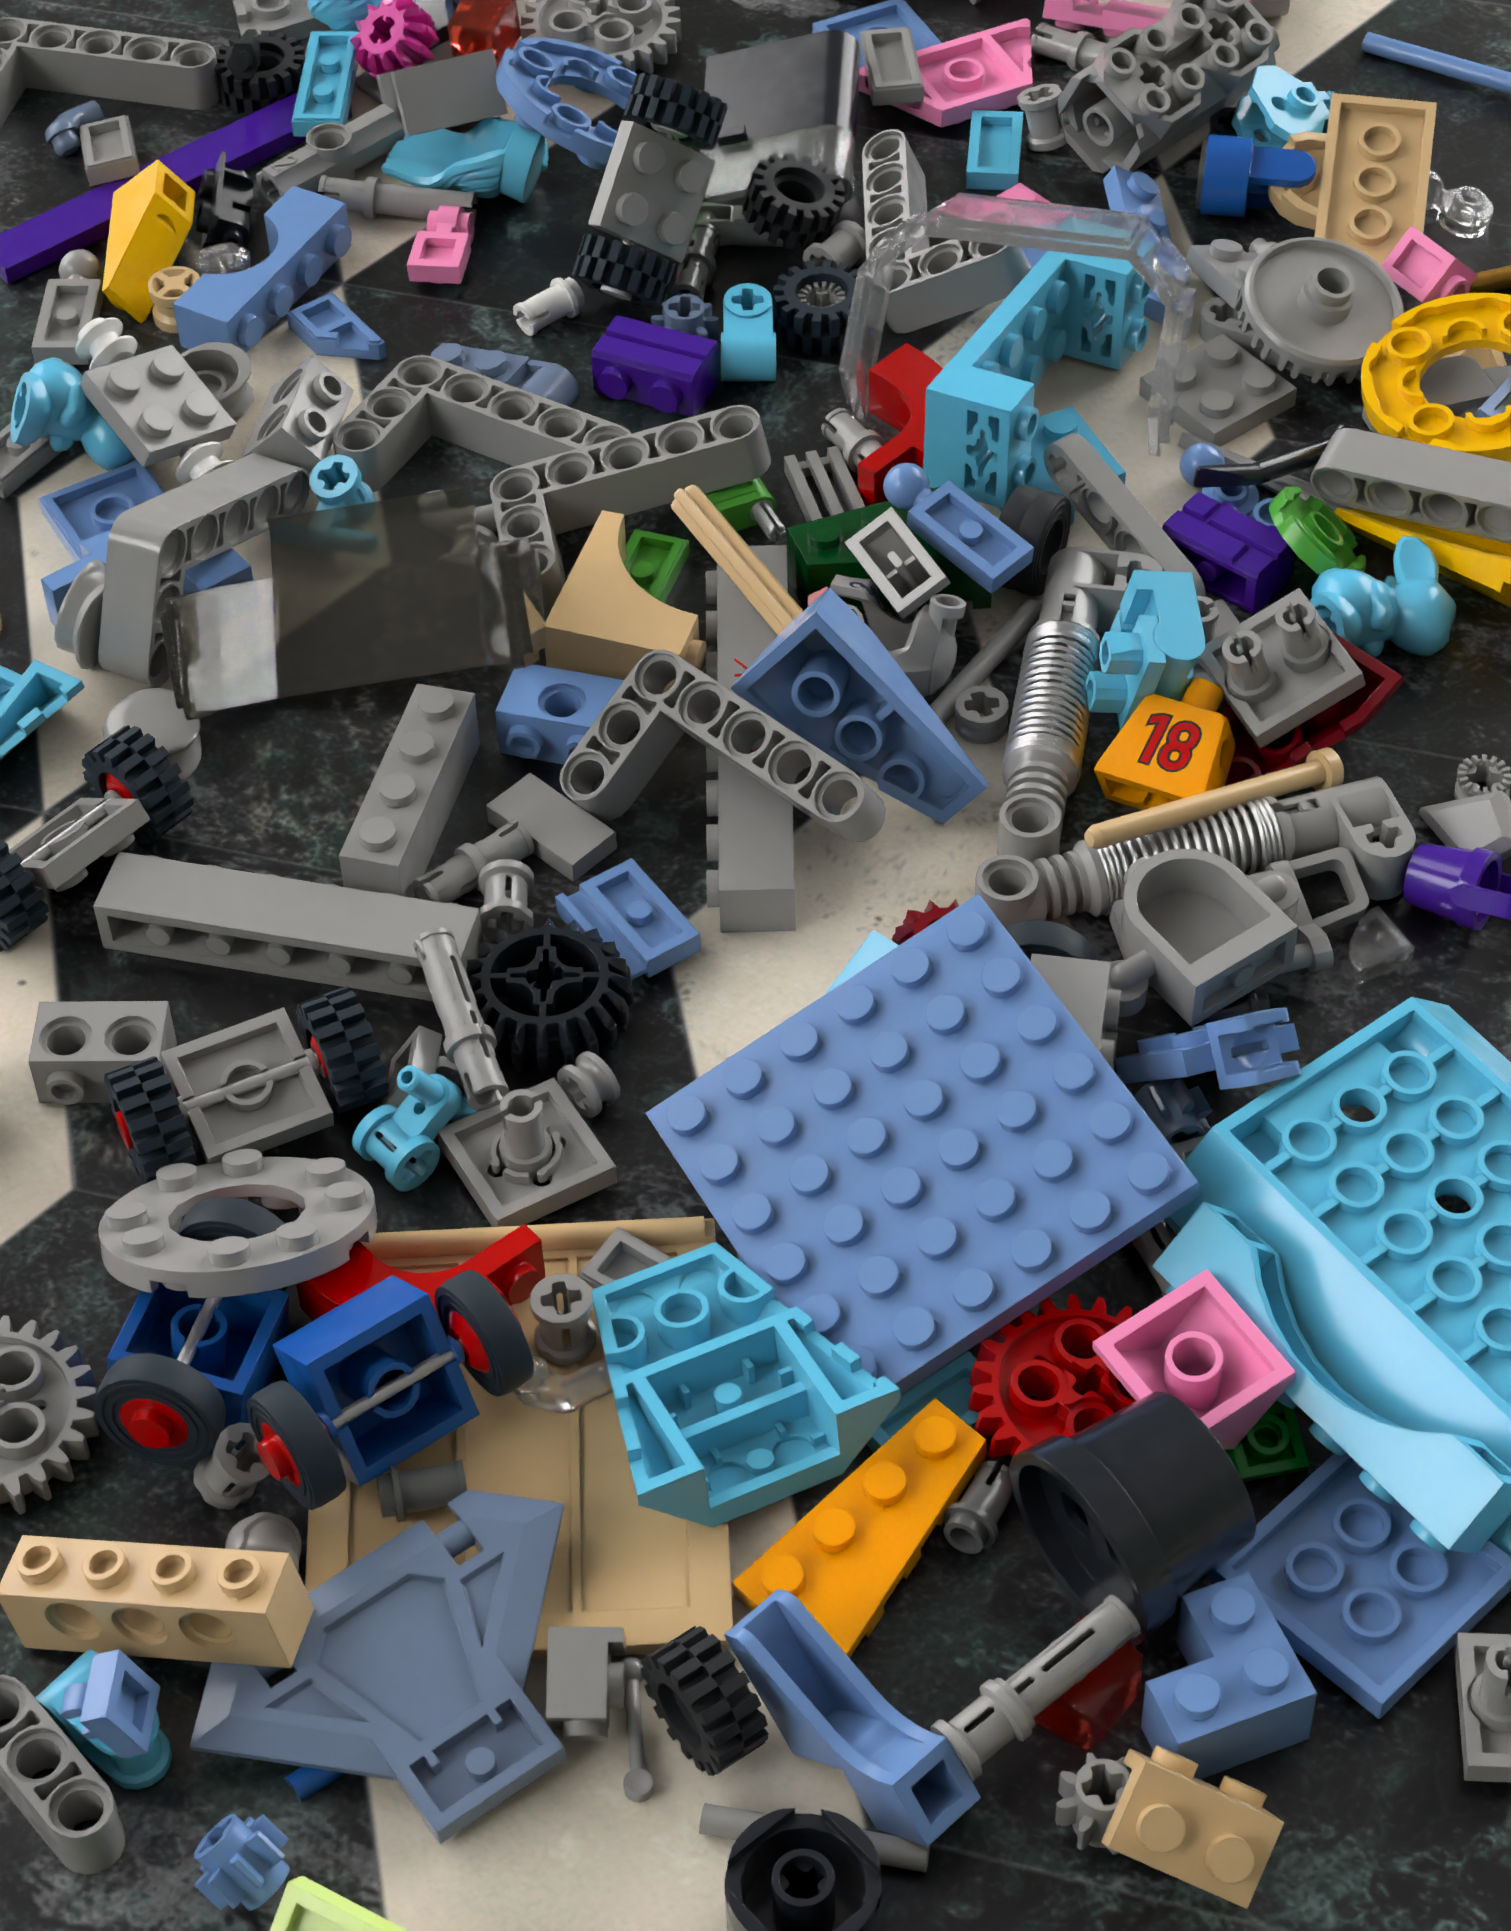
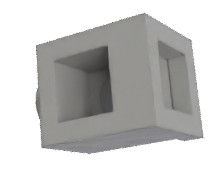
(583, 1680)

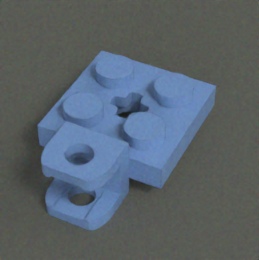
(1239, 1048)

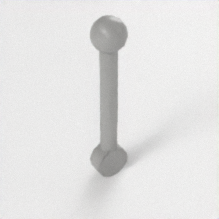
(637, 1782)

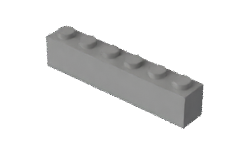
(275, 924)

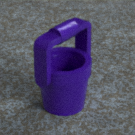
(1458, 884)

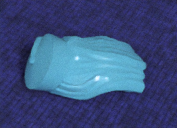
(488, 159)

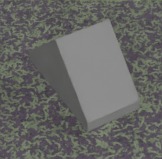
(897, 563)

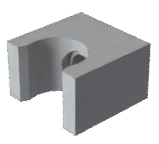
(443, 92)

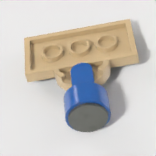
(1348, 185)

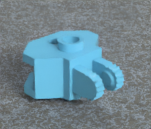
(1280, 107)

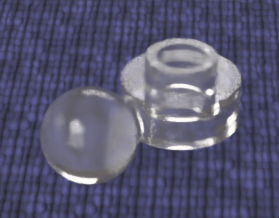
(1460, 210)

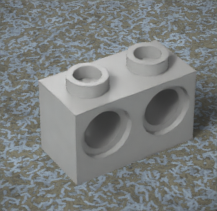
(301, 416)
(90, 1038)

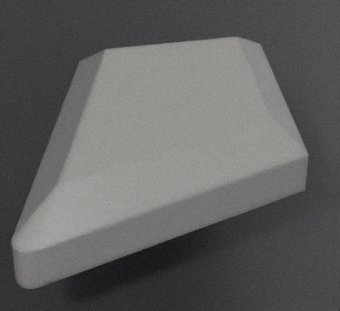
(1473, 822)

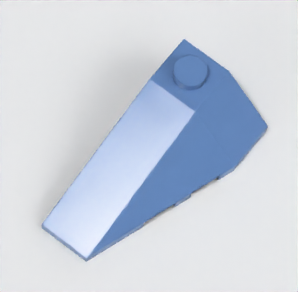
(855, 703)

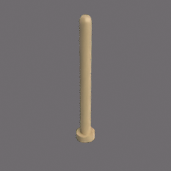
(1321, 771)

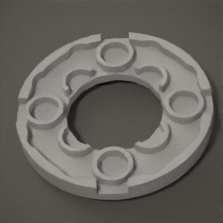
(143, 1243)

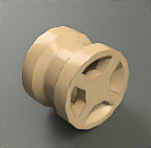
(165, 289)

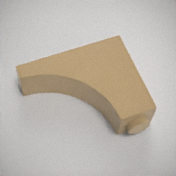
(608, 620)

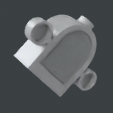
(1201, 932)

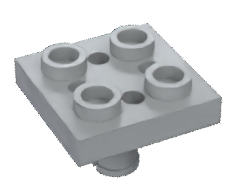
(520, 1142)

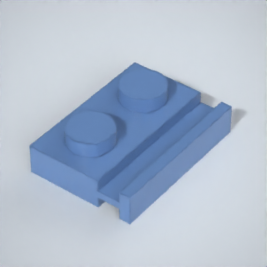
(633, 915)

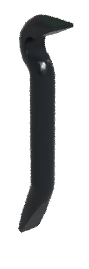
(1270, 468)

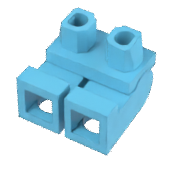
(1149, 644)

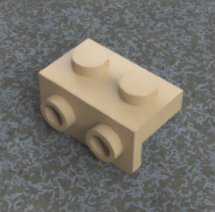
(1191, 1827)

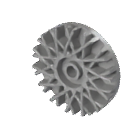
(1317, 306)

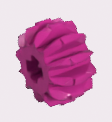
(394, 37)

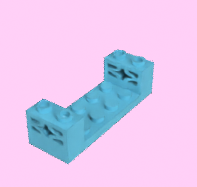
(984, 398)

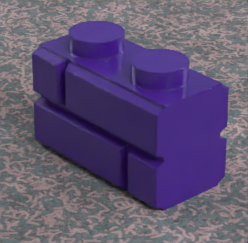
(655, 366)
(1232, 552)

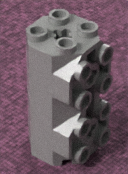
(1164, 81)

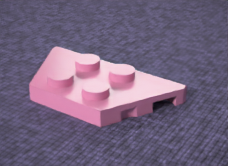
(971, 74)

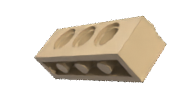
(156, 1600)

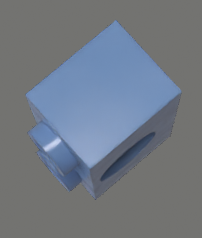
(549, 711)

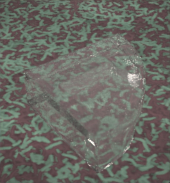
(1377, 947)

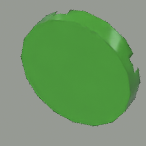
(1314, 532)

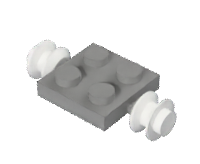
(153, 401)

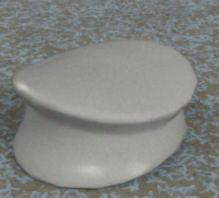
(224, 372)
(80, 615)
(158, 715)

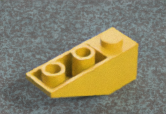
(145, 235)

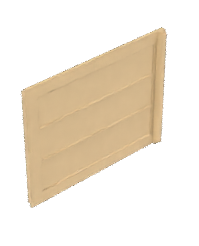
(611, 1555)

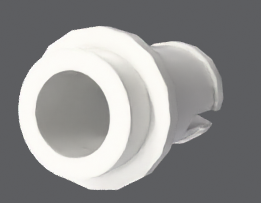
(559, 300)

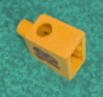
(1169, 749)

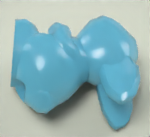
(55, 407)
(1405, 608)

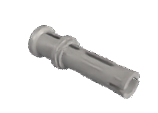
(1009, 1706)

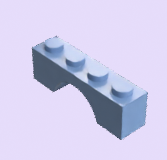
(238, 308)

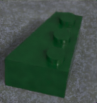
(819, 553)

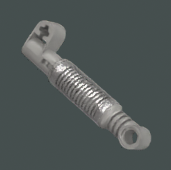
(1050, 702)
(1248, 838)

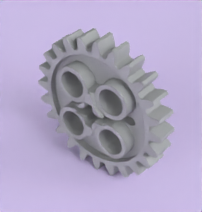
(625, 29)
(48, 1409)

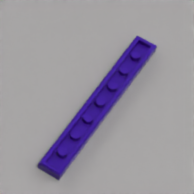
(88, 216)

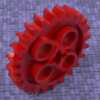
(1037, 1361)

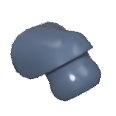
(65, 128)

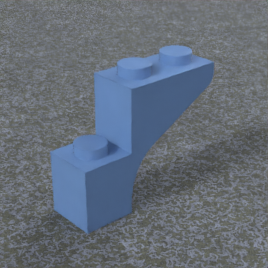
(838, 1718)

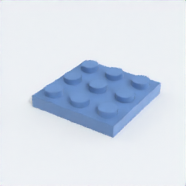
(1362, 1587)

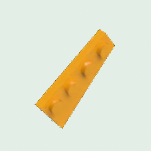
(870, 1527)

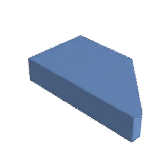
(335, 330)

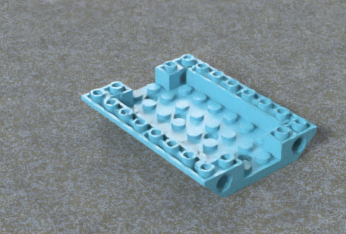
(1380, 1277)

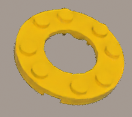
(1419, 339)

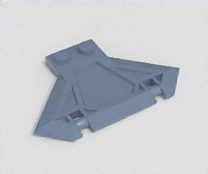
(412, 1668)

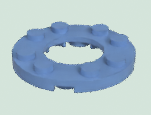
(545, 62)

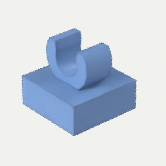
(114, 1704)

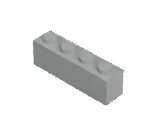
(412, 792)

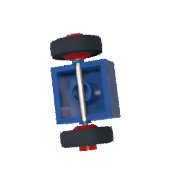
(192, 1362)
(383, 1381)

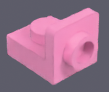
(1427, 268)

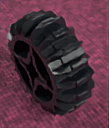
(551, 994)

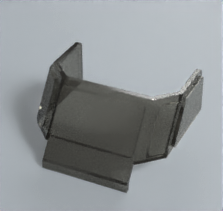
(358, 603)

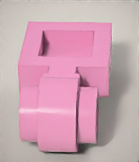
(444, 248)

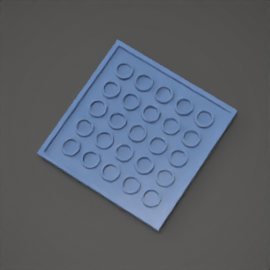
(924, 1150)

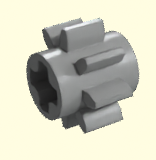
(1091, 1799)

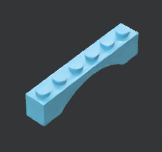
(1442, 1479)

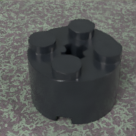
(803, 1875)

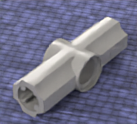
(334, 152)

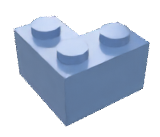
(1240, 1684)

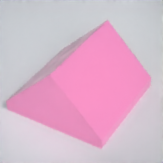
(1201, 1353)

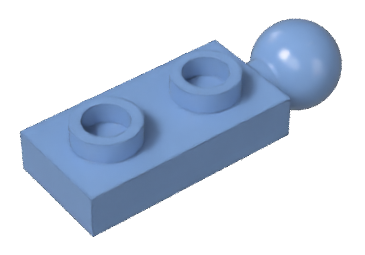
(958, 527)

